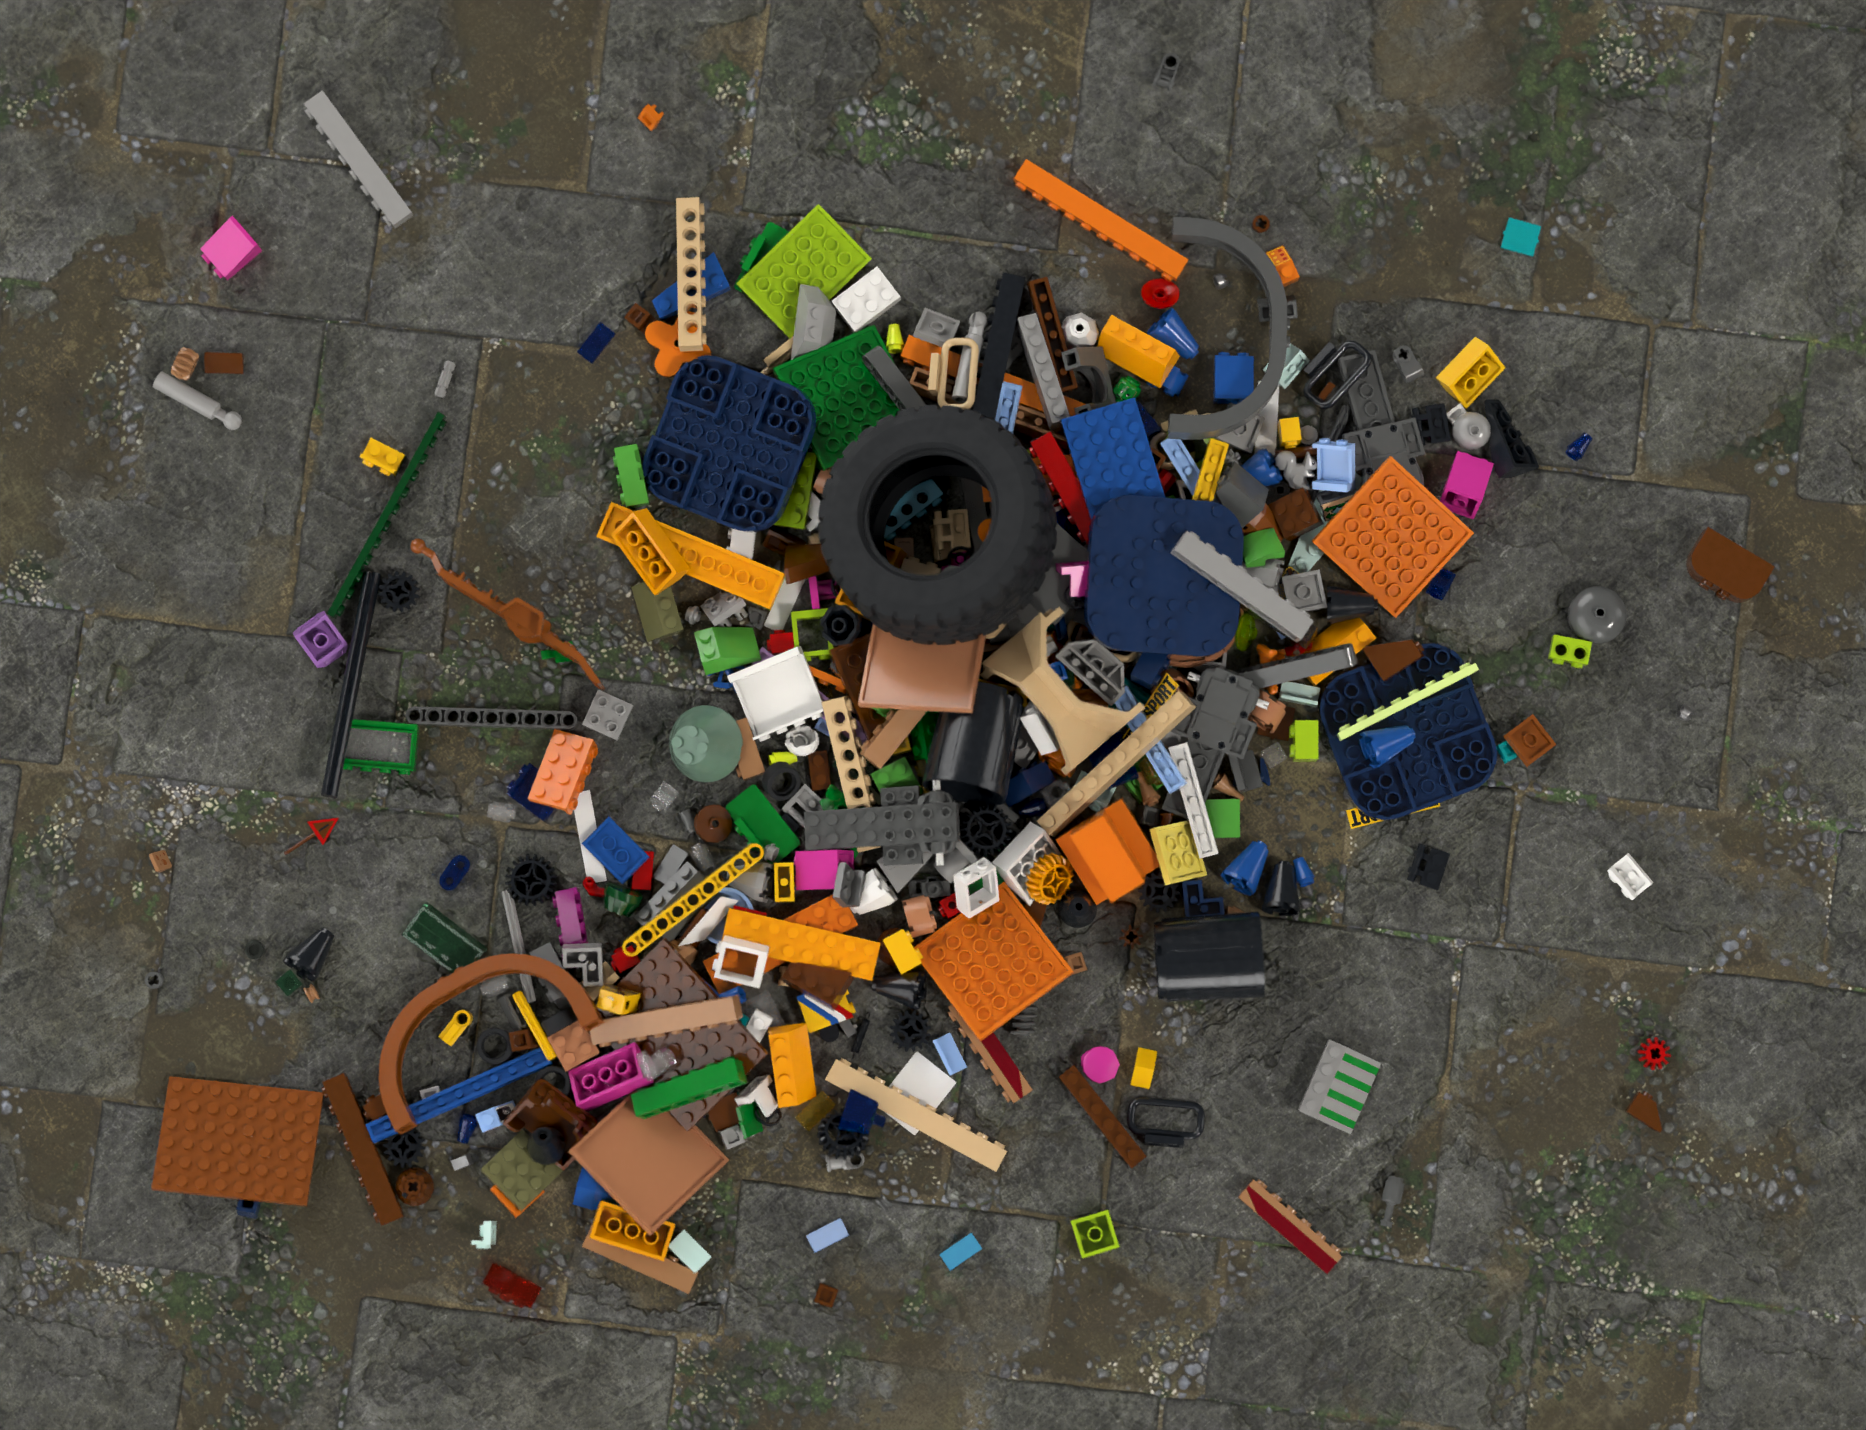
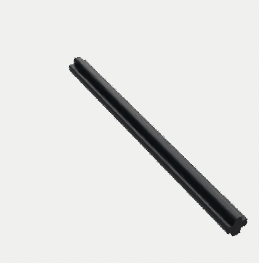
(350, 684)

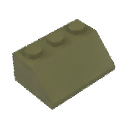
(657, 612)

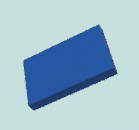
(615, 850)

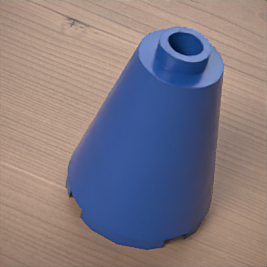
(1174, 333)
(1385, 743)
(1246, 868)

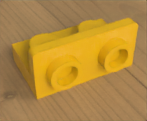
(383, 457)

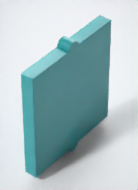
(1520, 237)

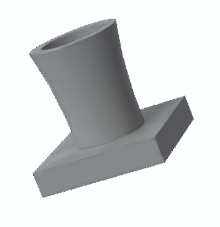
(957, 860)

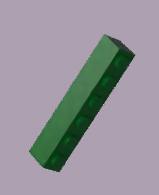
(688, 1088)

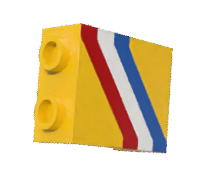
(819, 1016)

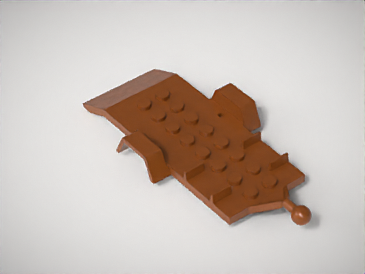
(521, 617)

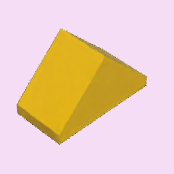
(1143, 1068)

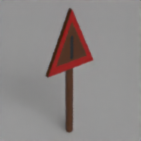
(320, 828)

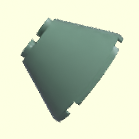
(705, 743)

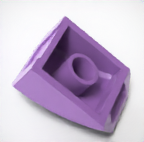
(321, 640)

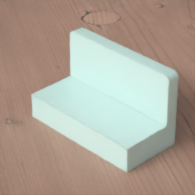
(1294, 363)
(1299, 693)
(689, 1251)

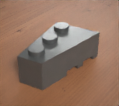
(554, 994)

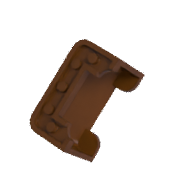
(549, 1107)

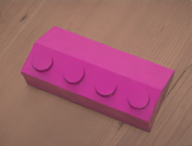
(607, 1078)

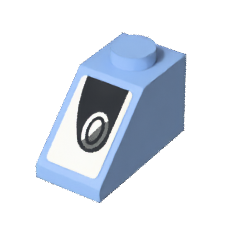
(494, 1116)

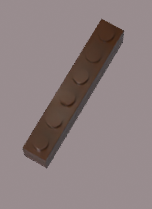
(1051, 328)
(1102, 1116)

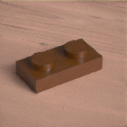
(819, 770)

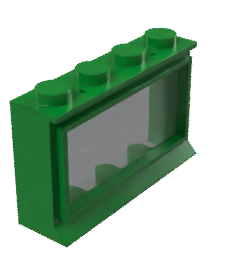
(382, 747)

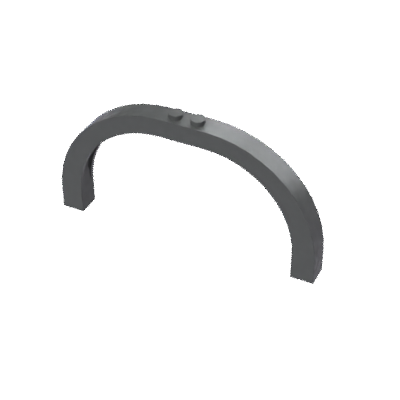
(1236, 243)

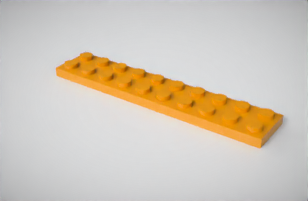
(710, 562)

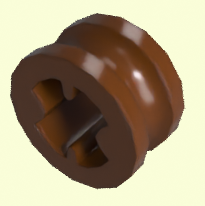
(1263, 218)

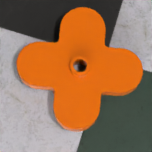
(670, 358)

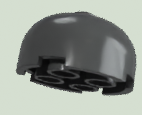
(1584, 619)

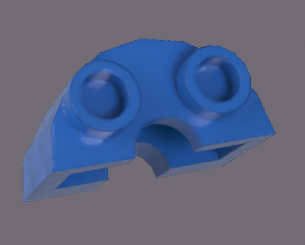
(1173, 383)

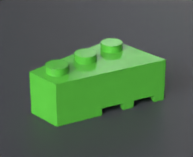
(631, 476)

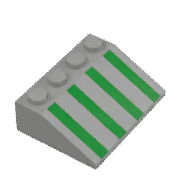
(1339, 1086)

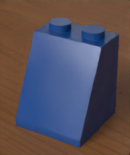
(1232, 377)

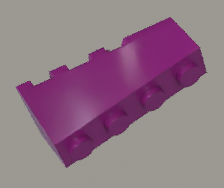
(570, 917)

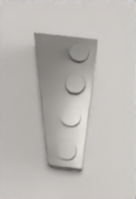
(902, 874)

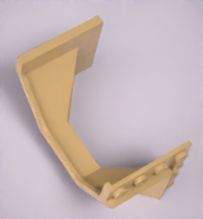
(1077, 724)

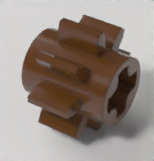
(1127, 941)

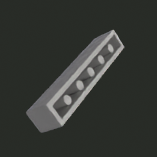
(1042, 370)

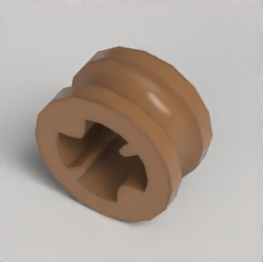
(311, 993)

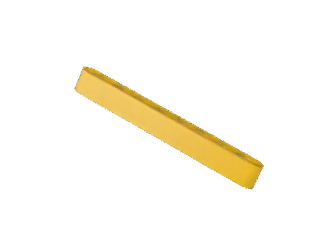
(683, 900)

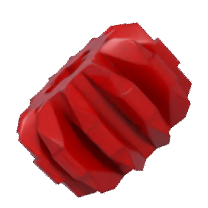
(1647, 1054)

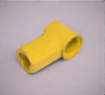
(455, 1028)

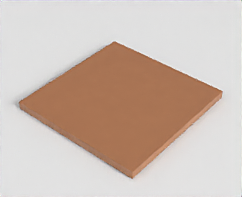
(920, 675)
(648, 1162)

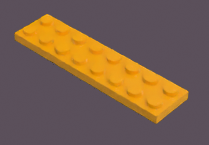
(805, 943)

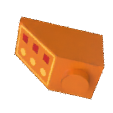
(1284, 265)

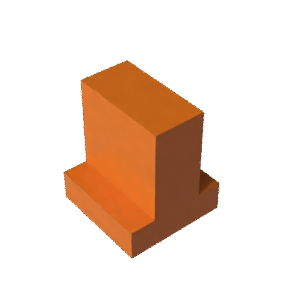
(1109, 852)

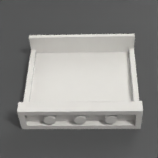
(778, 693)

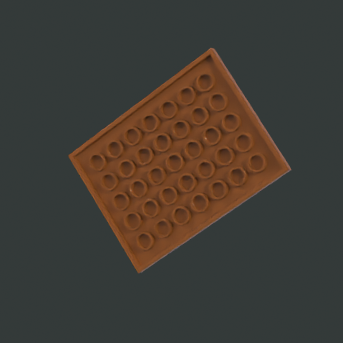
(237, 1141)

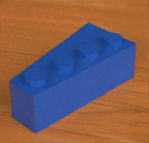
(716, 284)

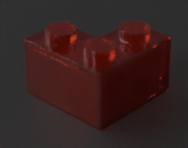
(511, 1286)

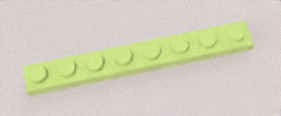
(1399, 704)

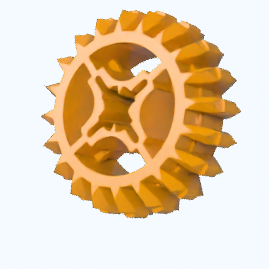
(1045, 882)

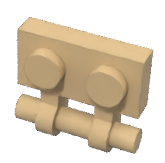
(958, 529)

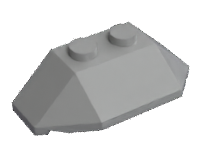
(813, 321)
(1095, 667)

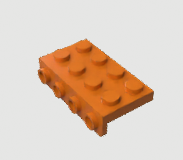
(563, 771)

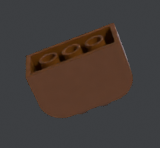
(1726, 567)

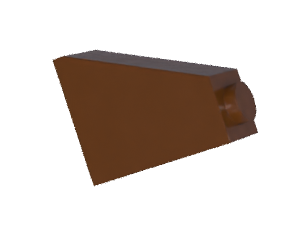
(803, 562)
(1393, 657)

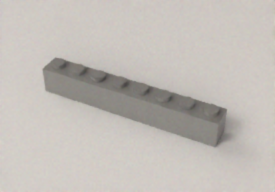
(358, 159)
(1242, 586)

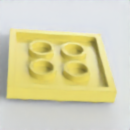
(1177, 853)

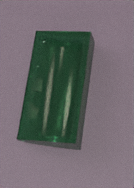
(443, 939)

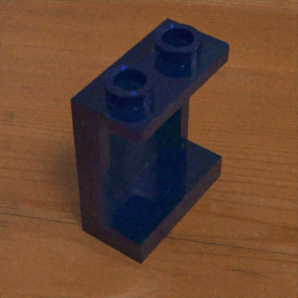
(520, 790)

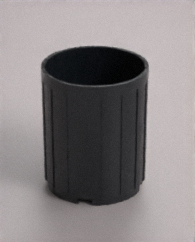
(976, 749)
(1209, 957)

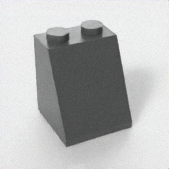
(1241, 493)

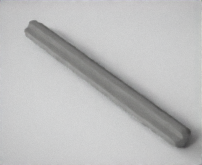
(517, 941)

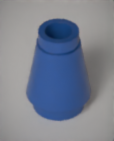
(1302, 872)

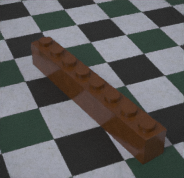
(364, 1151)

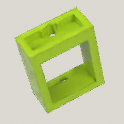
(808, 615)

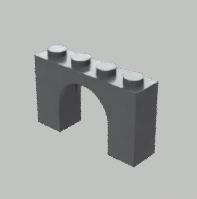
(1093, 365)

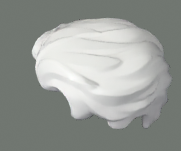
(802, 740)

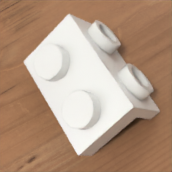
(1629, 876)

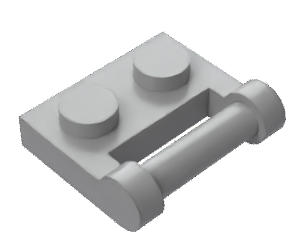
(807, 800)

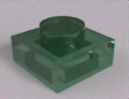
(289, 982)

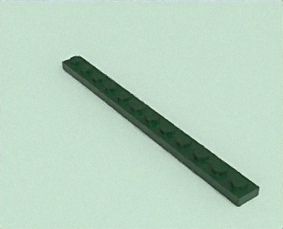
(392, 508)

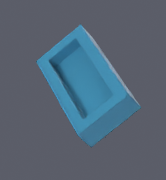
(960, 1251)

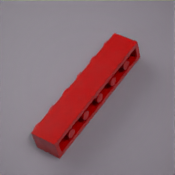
(1064, 481)

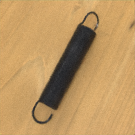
(860, 1035)

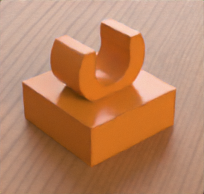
(650, 117)

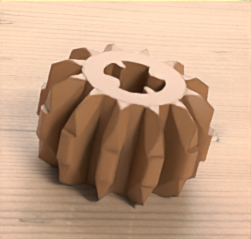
(184, 363)

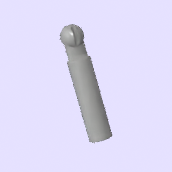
(977, 324)
(196, 400)

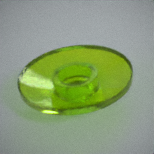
(1245, 632)

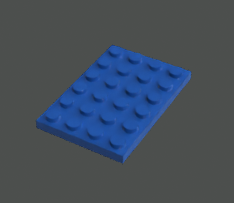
(1111, 454)

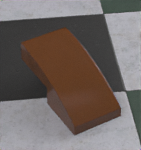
(639, 318)
(523, 1040)

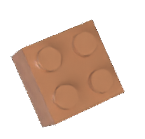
(573, 1046)

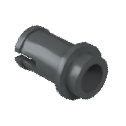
(688, 821)

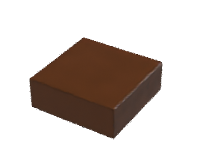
(1326, 391)
(826, 1295)

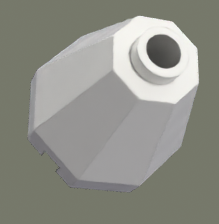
(1083, 338)
(875, 893)

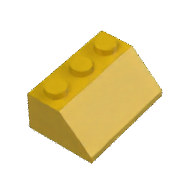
(1470, 372)

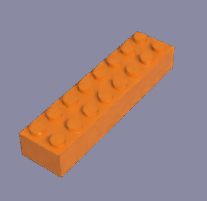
(822, 915)

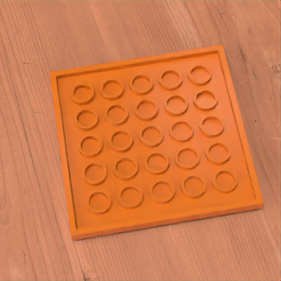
(1392, 536)
(993, 963)

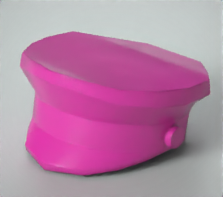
(1100, 1064)

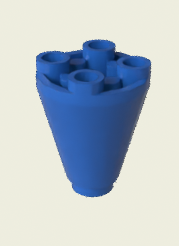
(1262, 468)

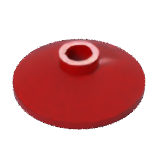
(1160, 293)

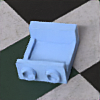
(1335, 465)

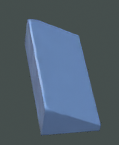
(827, 1235)

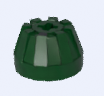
(621, 899)

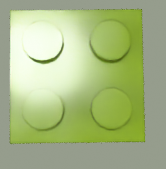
(1304, 741)
(1094, 1234)

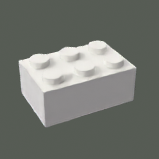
(866, 300)

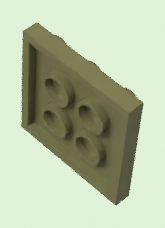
(517, 1174)

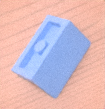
(949, 1054)

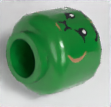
(1126, 389)

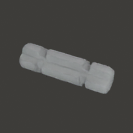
(444, 379)

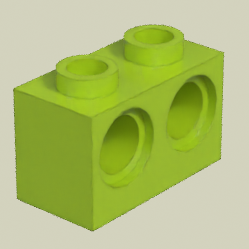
(1570, 646)

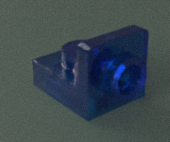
(1440, 584)

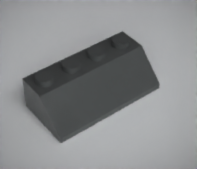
(677, 886)

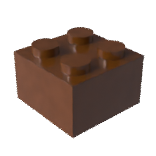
(1296, 514)

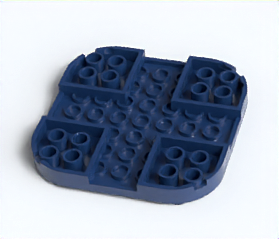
(729, 444)
(1144, 594)
(1450, 746)

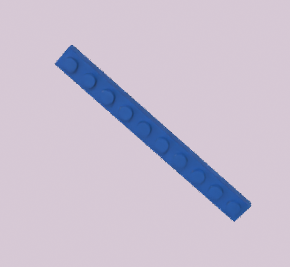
(465, 1092)

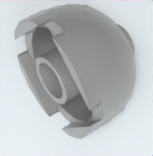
(1471, 430)

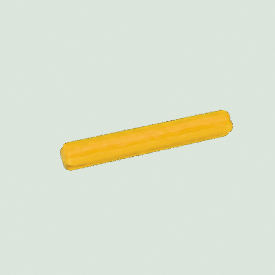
(534, 1025)

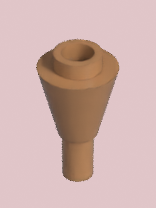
(1225, 786)
(1148, 793)

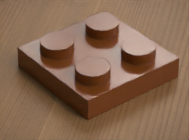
(1529, 740)

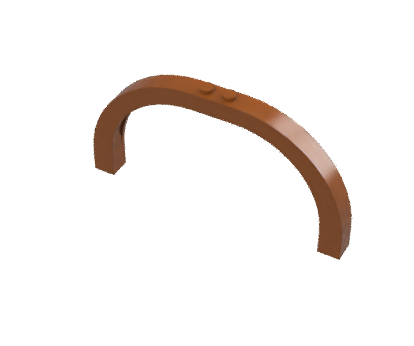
(450, 986)

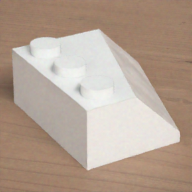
(1019, 855)

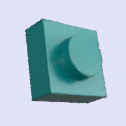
(1506, 752)

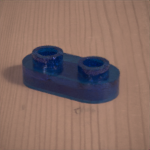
(454, 872)

